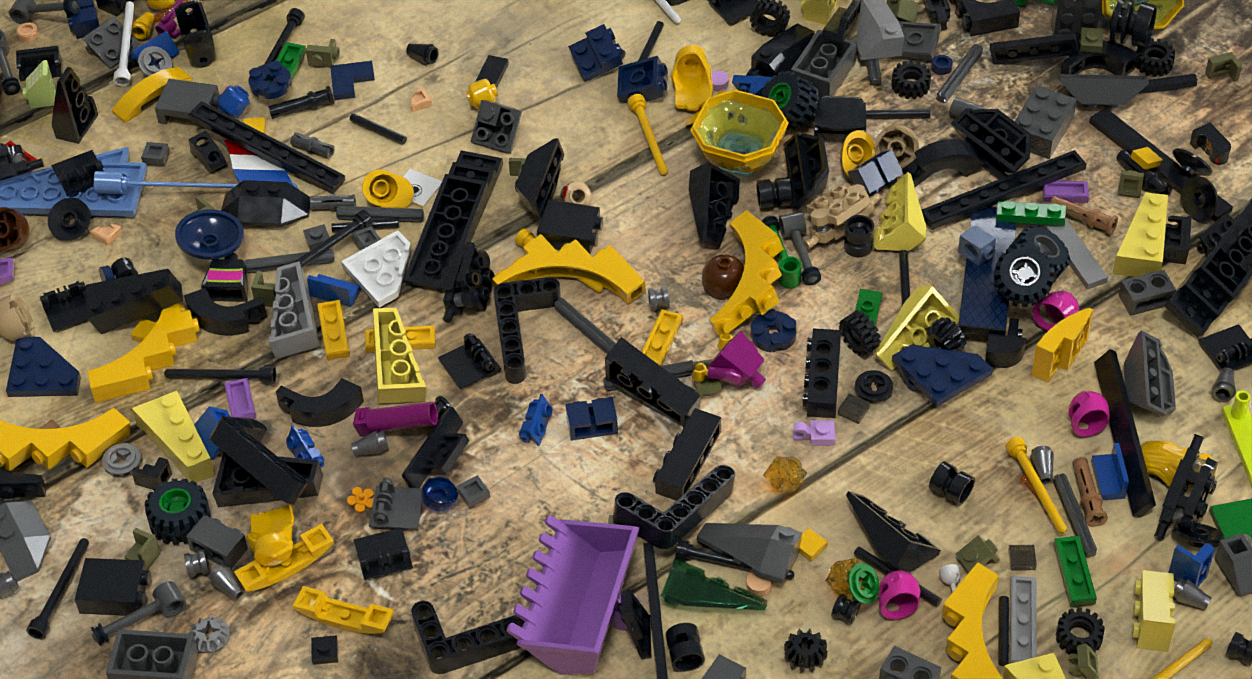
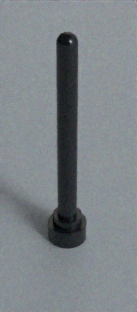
(294, 18)
(361, 221)
(266, 374)
(686, 551)
(39, 626)

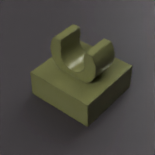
(1130, 183)
(1087, 662)

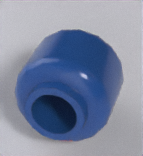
(233, 100)

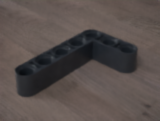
(511, 299)
(242, 442)
(669, 527)
(471, 640)

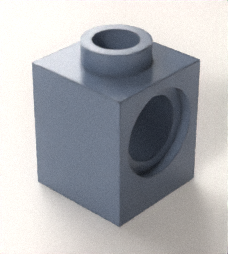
(977, 245)

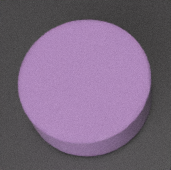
(719, 80)

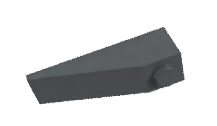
(765, 548)

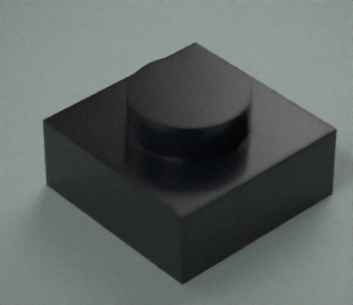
(324, 650)

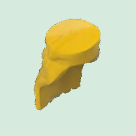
(691, 78)
(1163, 459)
(272, 535)

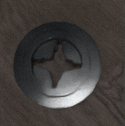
(881, 380)

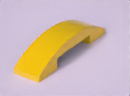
(130, 103)
(313, 545)
(341, 614)

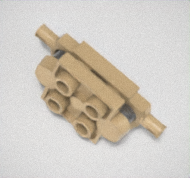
(833, 210)

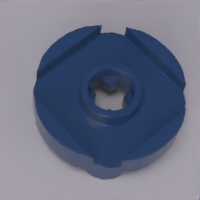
(274, 71)
(773, 320)

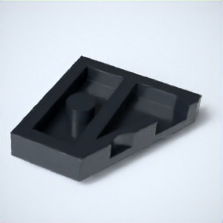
(637, 622)

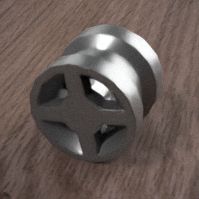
(658, 298)
(196, 563)

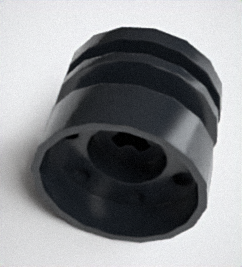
(1134, 23)

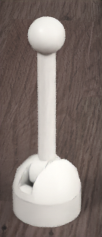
(950, 575)

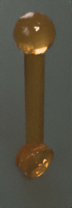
(158, 17)
(1024, 480)

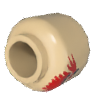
(583, 193)

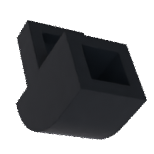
(1008, 349)

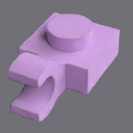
(818, 432)

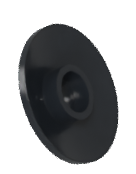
(1191, 163)
(1199, 198)
(63, 212)
(1199, 534)

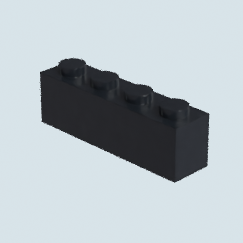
(687, 455)

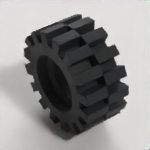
(766, 25)
(1155, 66)
(911, 71)
(859, 333)
(1083, 620)

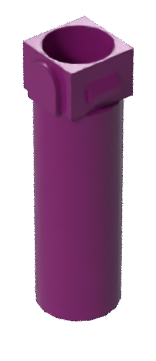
(395, 418)

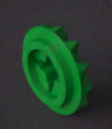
(870, 583)

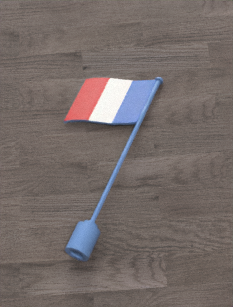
(244, 164)

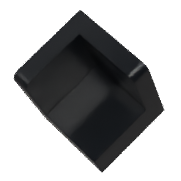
(151, 475)

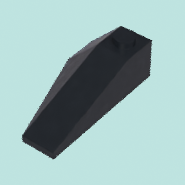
(782, 51)
(712, 199)

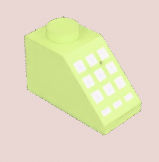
(40, 87)

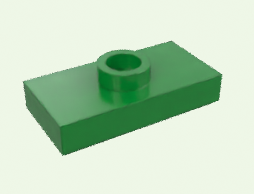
(869, 303)

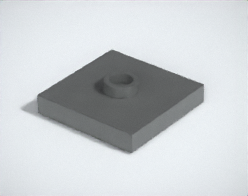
(919, 40)

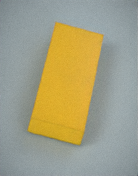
(333, 330)
(662, 336)
(419, 338)

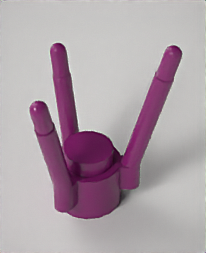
(168, 24)

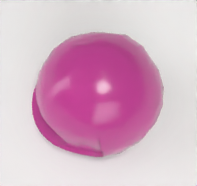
(1058, 306)
(1090, 409)
(900, 589)

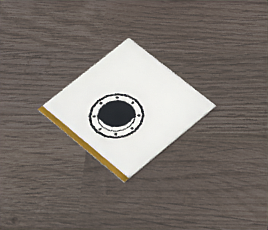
(423, 186)

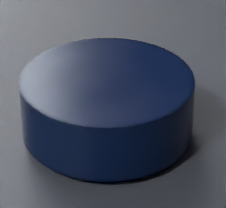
(941, 65)
(106, 273)

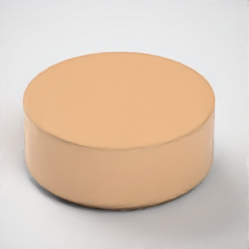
(27, 32)
(758, 584)

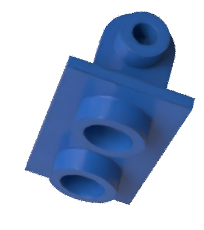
(539, 414)
(299, 443)

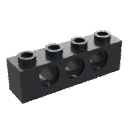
(823, 374)

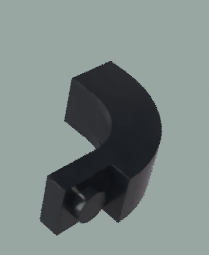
(1114, 58)
(943, 155)
(224, 319)
(322, 409)

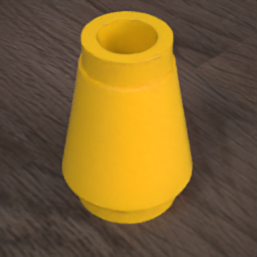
(142, 26)

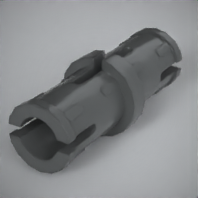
(312, 145)
(321, 202)

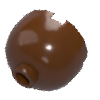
(13, 230)
(722, 276)

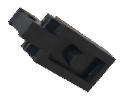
(939, 11)

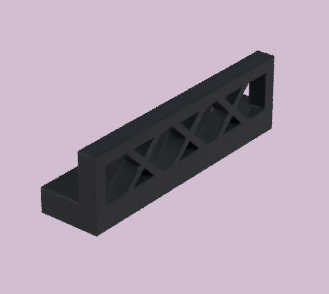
(842, 22)
(1035, 48)

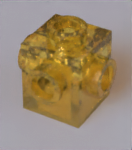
(785, 474)
(839, 575)

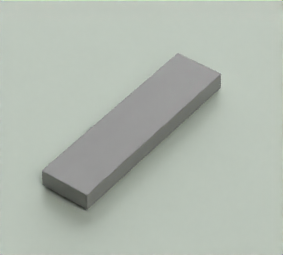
(1080, 257)
(1023, 618)

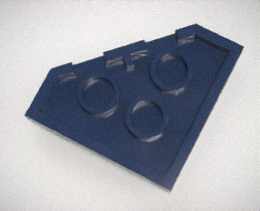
(40, 371)
(941, 372)

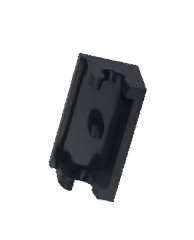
(29, 59)
(1177, 240)

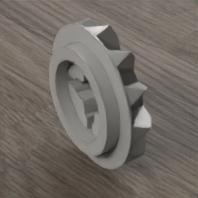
(155, 54)
(126, 452)
(217, 638)

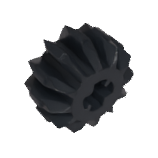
(946, 335)
(805, 650)

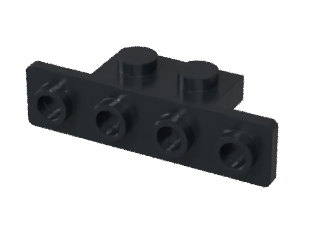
(438, 450)

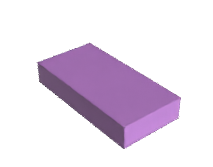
(1068, 190)
(240, 399)

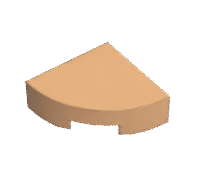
(420, 100)
(106, 234)

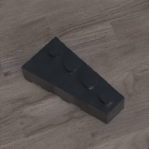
(649, 382)

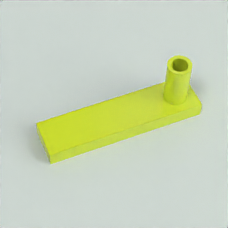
(1240, 428)

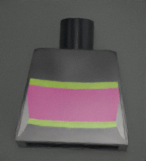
(226, 280)

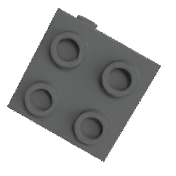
(107, 42)
(396, 506)

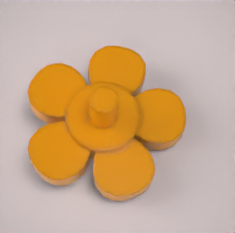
(361, 500)

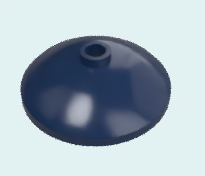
(209, 234)

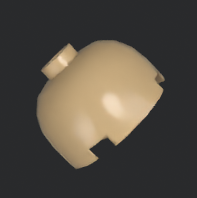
(900, 140)
(14, 319)

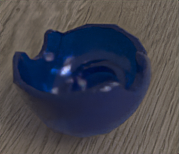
(439, 494)

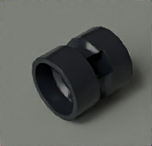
(774, 192)
(858, 236)
(950, 482)
(685, 647)

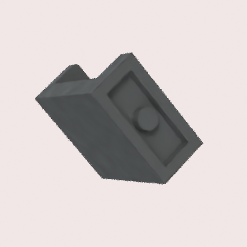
(182, 97)

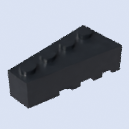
(130, 298)
(239, 487)

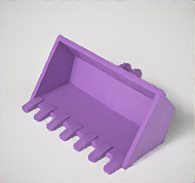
(574, 593)

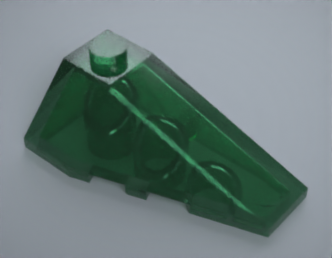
(691, 587)

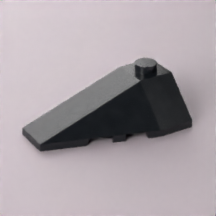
(72, 108)
(889, 536)

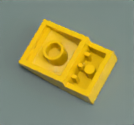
(1061, 344)

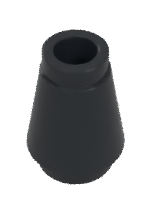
(423, 52)

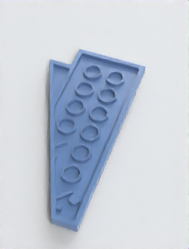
(41, 189)

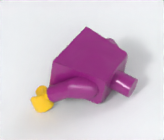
(734, 363)

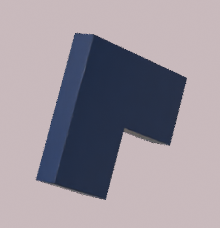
(346, 75)

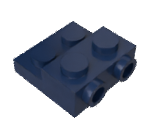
(596, 52)
(642, 78)

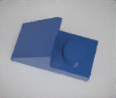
(750, 84)

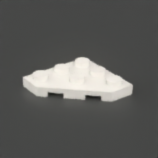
(380, 267)

